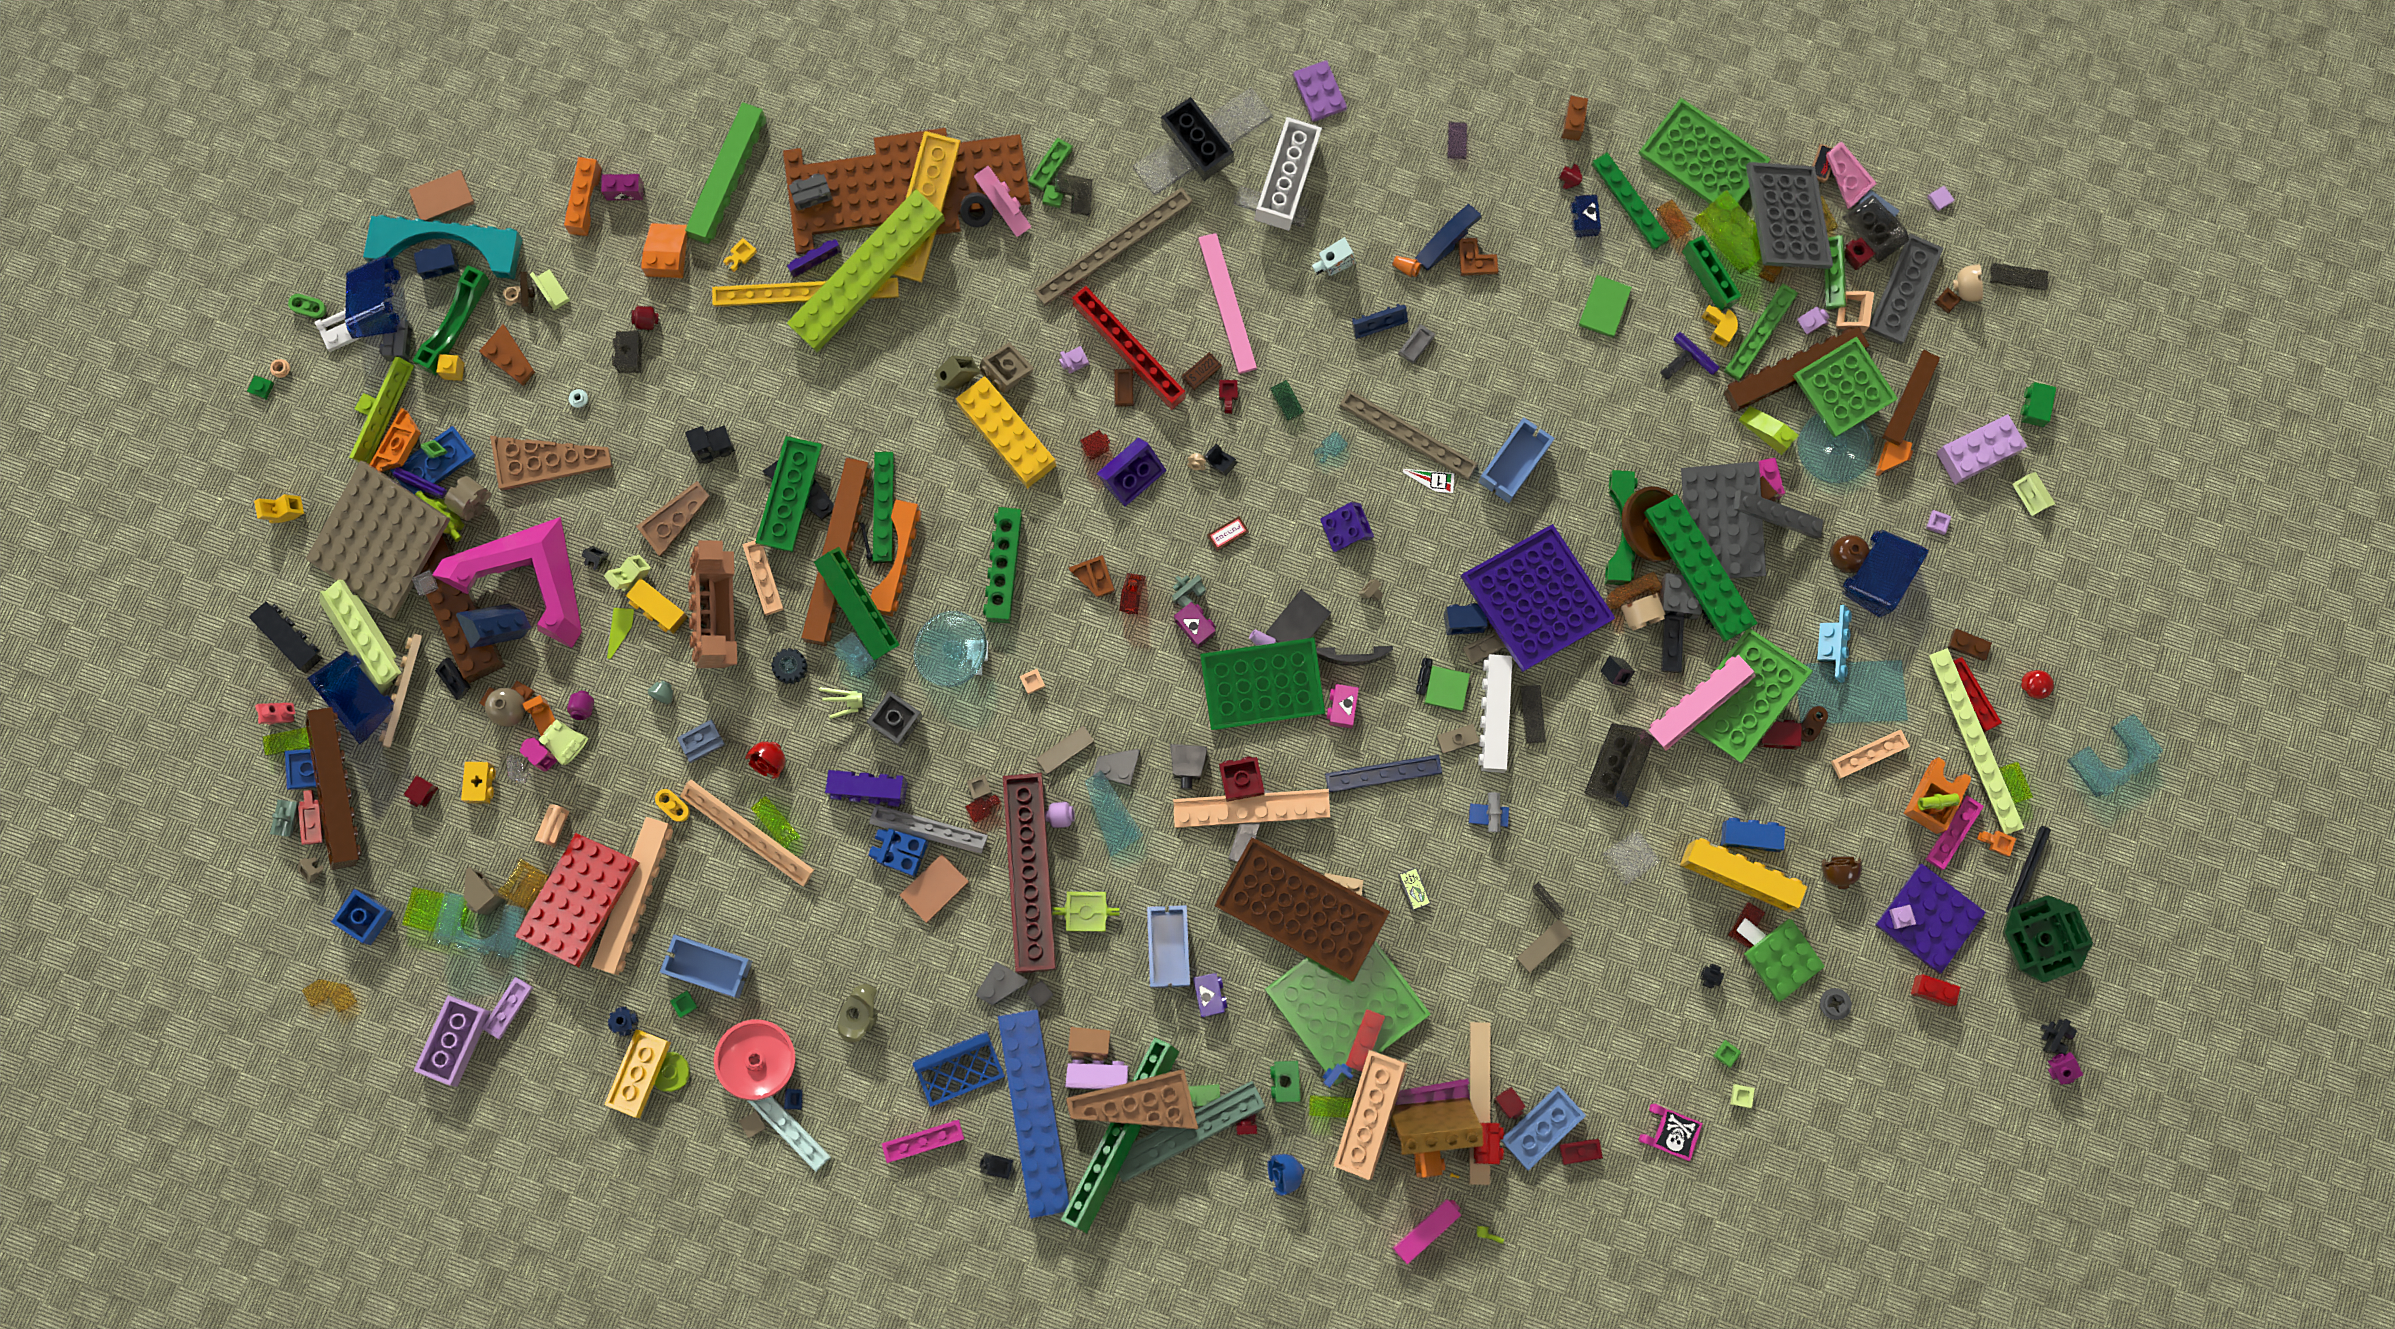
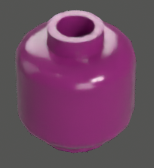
(580, 705)

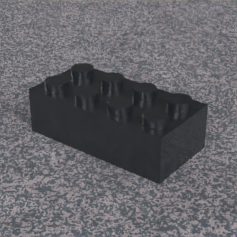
(1197, 138)

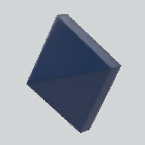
(793, 1099)

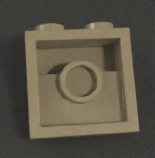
(1005, 367)

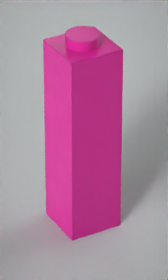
(1427, 1230)

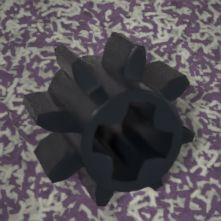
(1711, 976)

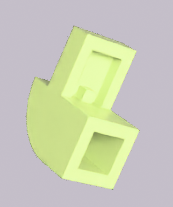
(628, 574)

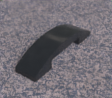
(1378, 653)

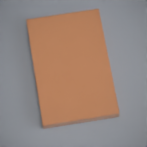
(441, 196)
(934, 888)

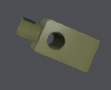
(955, 372)

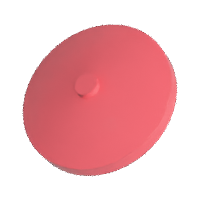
(754, 1060)

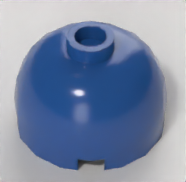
(1285, 1172)

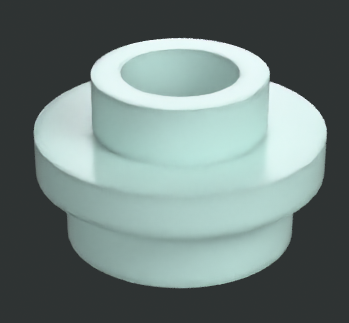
(578, 403)

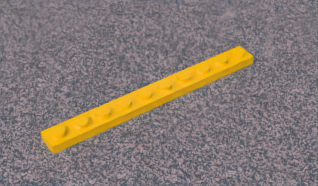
(784, 293)

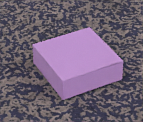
(1940, 198)
(1938, 522)

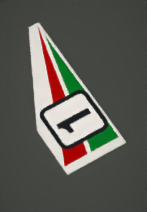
(1434, 480)

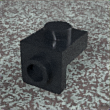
(1220, 460)

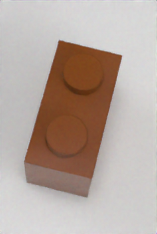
(1574, 118)

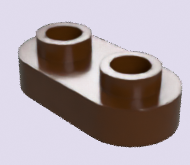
(1813, 723)

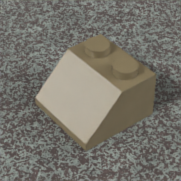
(480, 893)

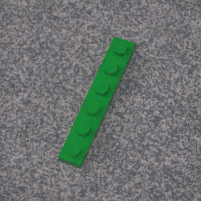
(1630, 201)
(883, 507)

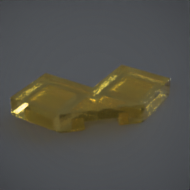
(339, 993)

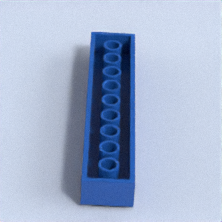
(1034, 1113)

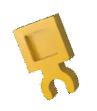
(742, 252)

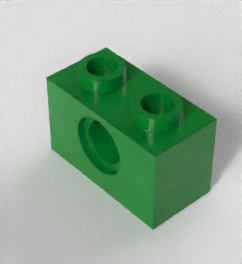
(1288, 1069)

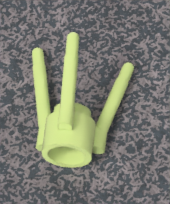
(854, 700)

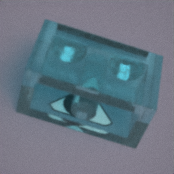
(855, 656)

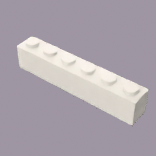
(1496, 713)

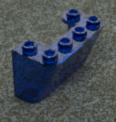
(369, 298)

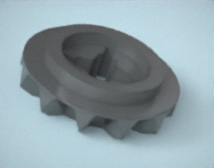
(1842, 1009)

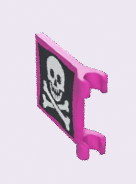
(1674, 1134)

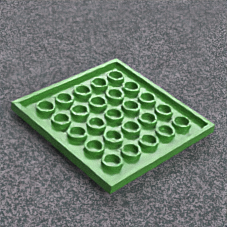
(1330, 1008)

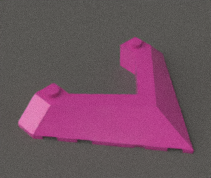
(537, 546)

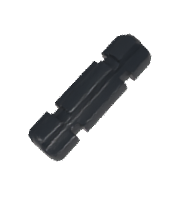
(1676, 364)
(1424, 676)

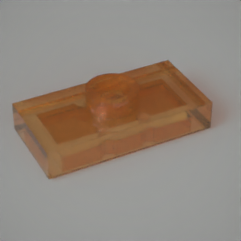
(1674, 219)

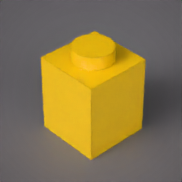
(450, 367)

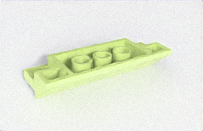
(360, 634)

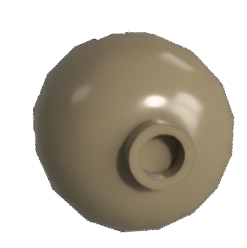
(505, 707)

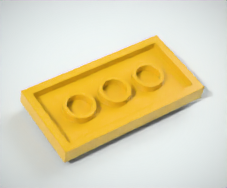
(637, 1073)

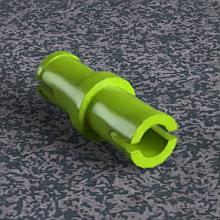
(1938, 801)

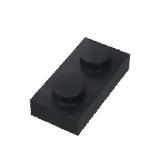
(452, 678)

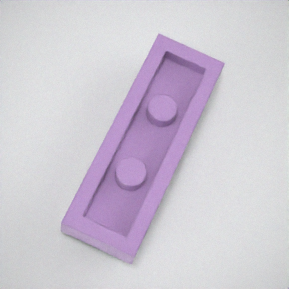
(507, 1008)

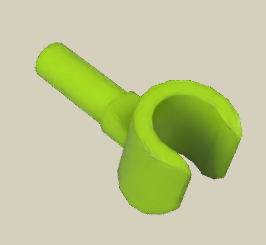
(1482, 1232)

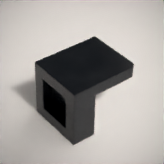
(1617, 671)

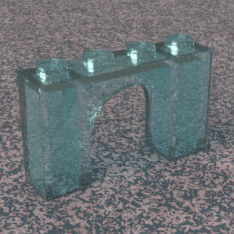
(2140, 749)
(450, 930)

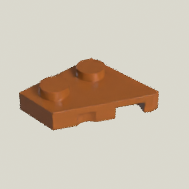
(1094, 576)

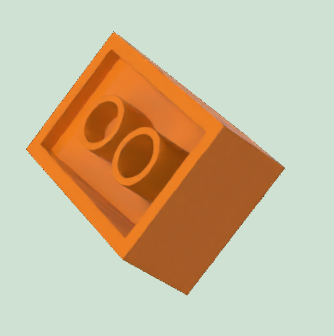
(664, 251)
(1429, 1164)

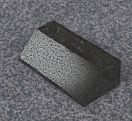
(1619, 765)

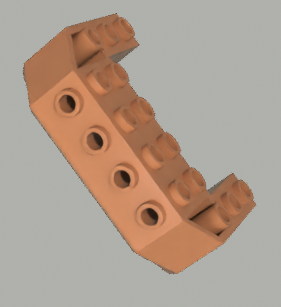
(714, 571)

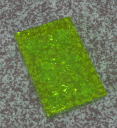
(424, 909)

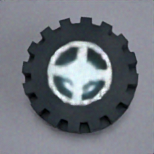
(789, 659)

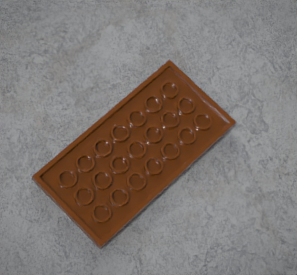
(1302, 909)

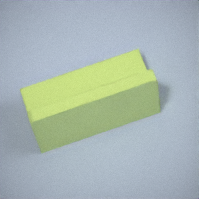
(551, 289)
(2033, 493)

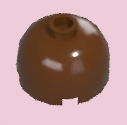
(1849, 553)
(1842, 871)

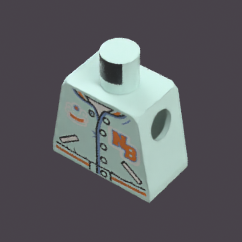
(1335, 258)

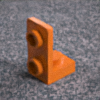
(540, 712)

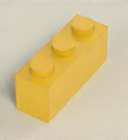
(656, 606)

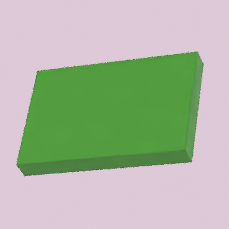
(1605, 306)

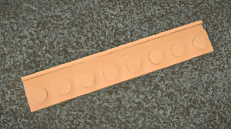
(1257, 809)

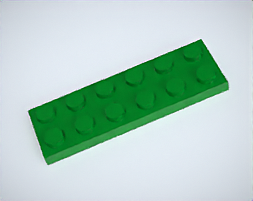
(789, 494)

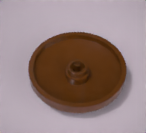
(1638, 529)

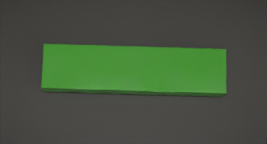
(1835, 276)

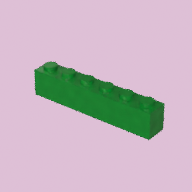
(856, 603)

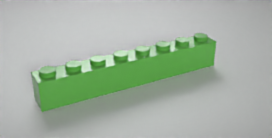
(725, 173)

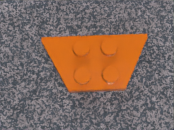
(397, 443)

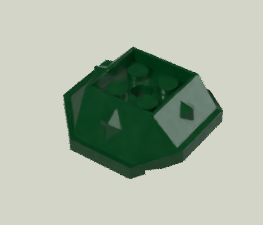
(2065, 936)

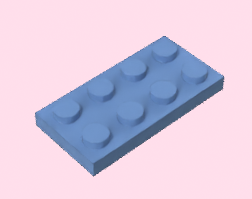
(1542, 1127)

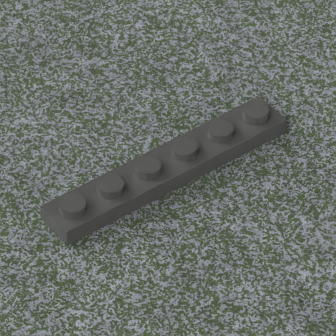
(1778, 514)

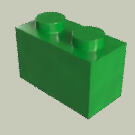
(2038, 404)

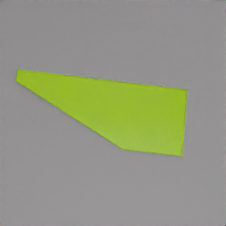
(620, 626)

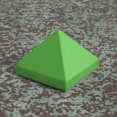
(433, 449)

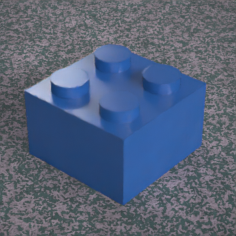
(362, 917)

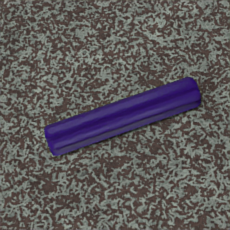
(1696, 353)
(419, 483)

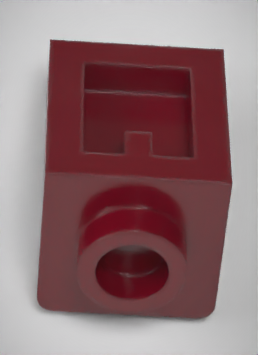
(1246, 1126)

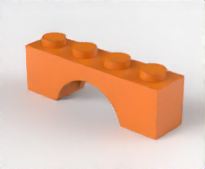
(578, 210)

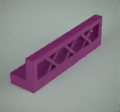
(1434, 1092)

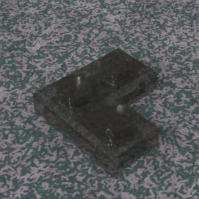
(1079, 188)

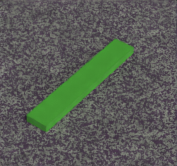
(1760, 332)

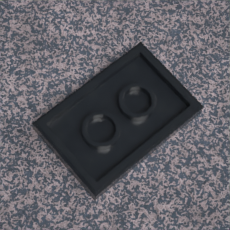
(1299, 619)

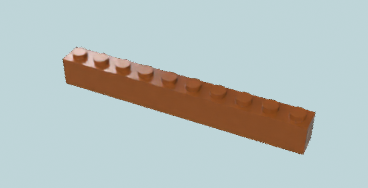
(840, 534)

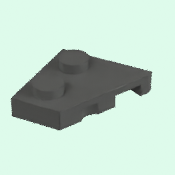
(999, 984)

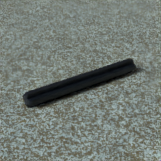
(2029, 867)

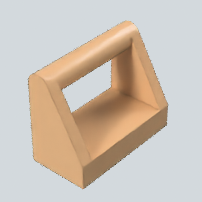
(1863, 323)
(552, 825)

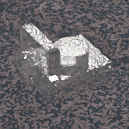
(514, 767)

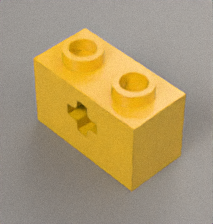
(474, 773)

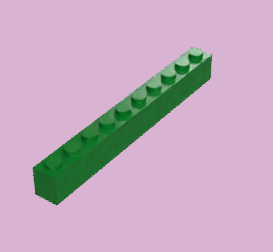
(1114, 1147)

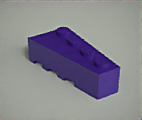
(866, 787)

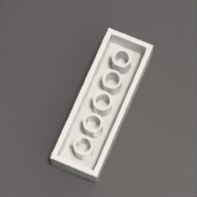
(1287, 173)

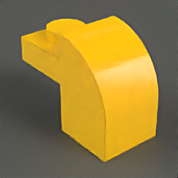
(1725, 325)
(279, 510)

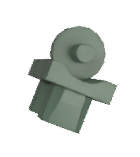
(1181, 596)
(284, 818)

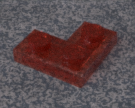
(1752, 914)

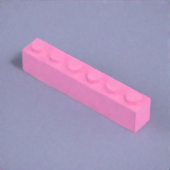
(1702, 702)

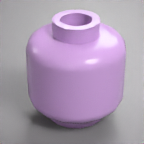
(1060, 815)

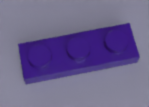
(814, 258)

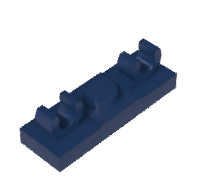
(1380, 321)

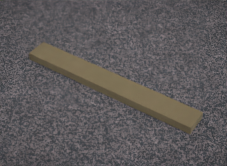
(1408, 435)

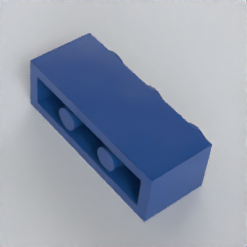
(1753, 835)

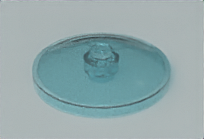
(1835, 458)
(950, 649)

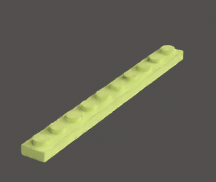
(1976, 741)

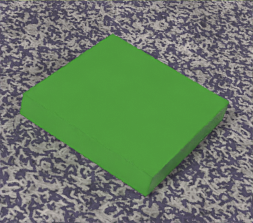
(1447, 688)

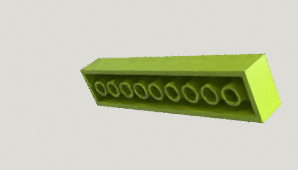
(866, 270)

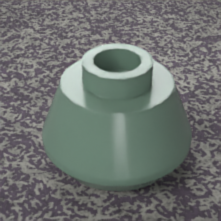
(661, 692)

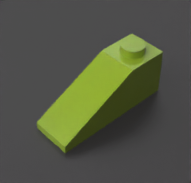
(1769, 429)

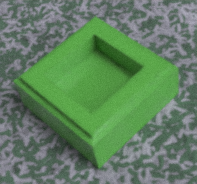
(1727, 1054)

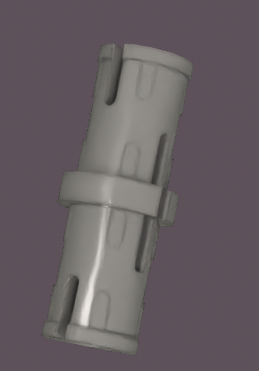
(1494, 812)

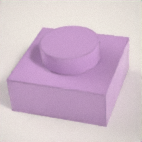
(1902, 916)

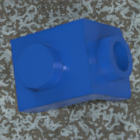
(1331, 1075)

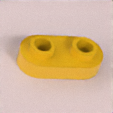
(672, 806)

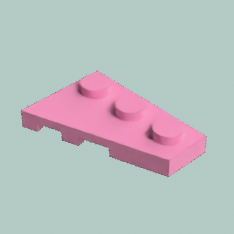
(1849, 174)

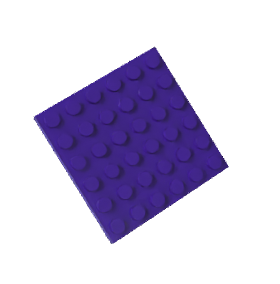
(1537, 597)

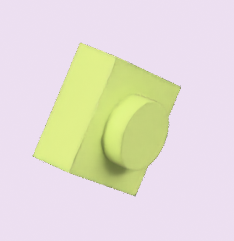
(1742, 1096)

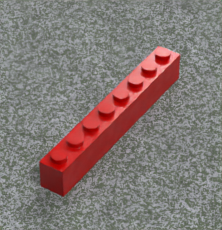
(1129, 348)

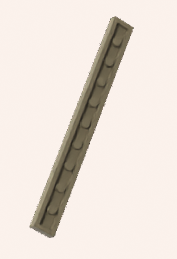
(1113, 246)

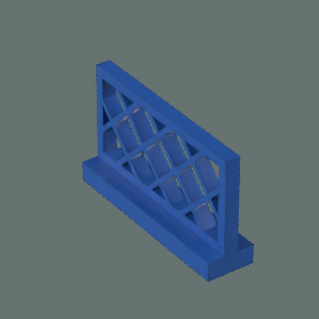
(950, 1053)

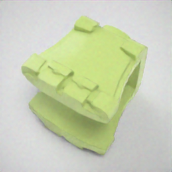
(563, 741)

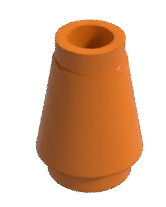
(1407, 265)

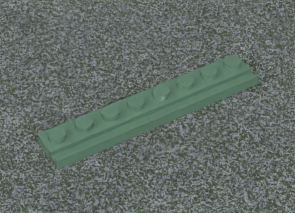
(1173, 1140)

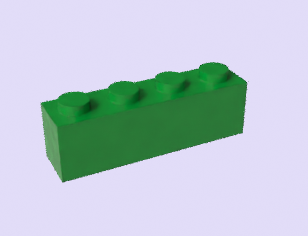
(1711, 273)

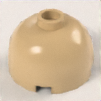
(1969, 283)

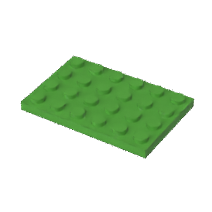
(1701, 153)
(1751, 711)

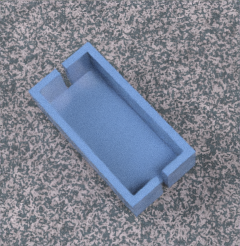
(1516, 460)
(1168, 947)
(706, 966)

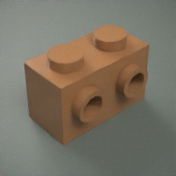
(1088, 1043)

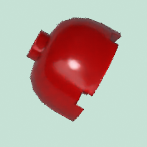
(767, 758)

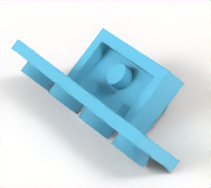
(1833, 643)

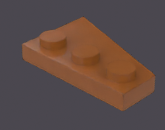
(506, 355)

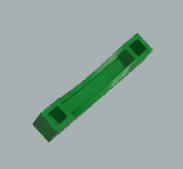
(467, 295)
(1618, 568)

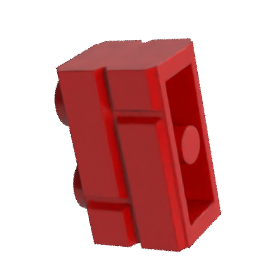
(1935, 990)
(1490, 1151)

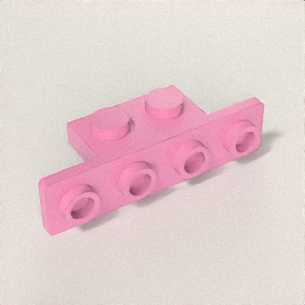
(999, 196)

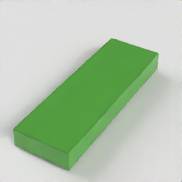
(1050, 164)

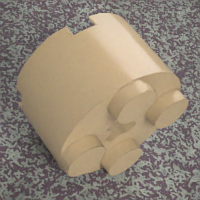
(1642, 611)

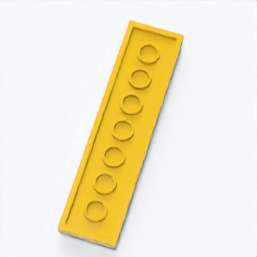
(931, 179)

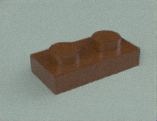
(1969, 644)

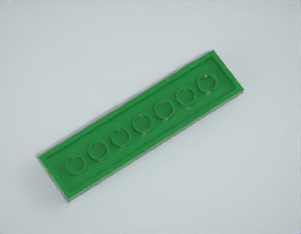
(1700, 568)

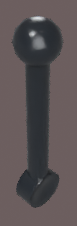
(869, 556)

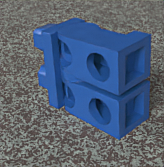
(892, 851)

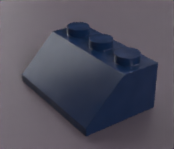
(493, 625)

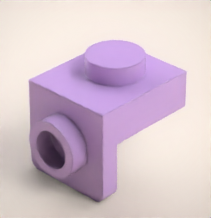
(1814, 320)

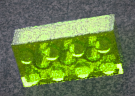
(1731, 231)

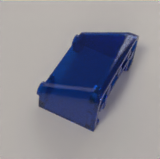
(1885, 573)
(352, 696)

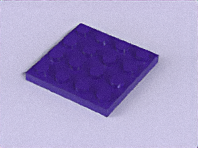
(1941, 917)

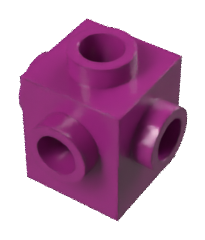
(2064, 1068)

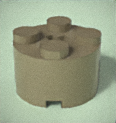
(467, 498)

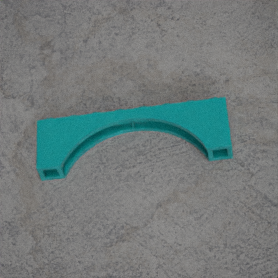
(396, 234)

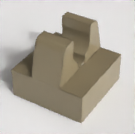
(1371, 590)
(307, 871)

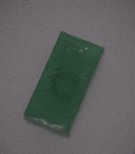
(1287, 400)

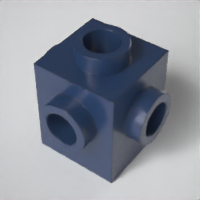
(630, 1021)

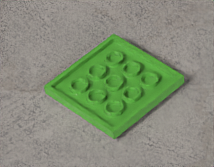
(1845, 387)

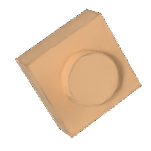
(1032, 681)

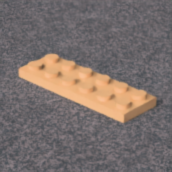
(1370, 1115)

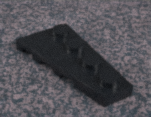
(818, 500)

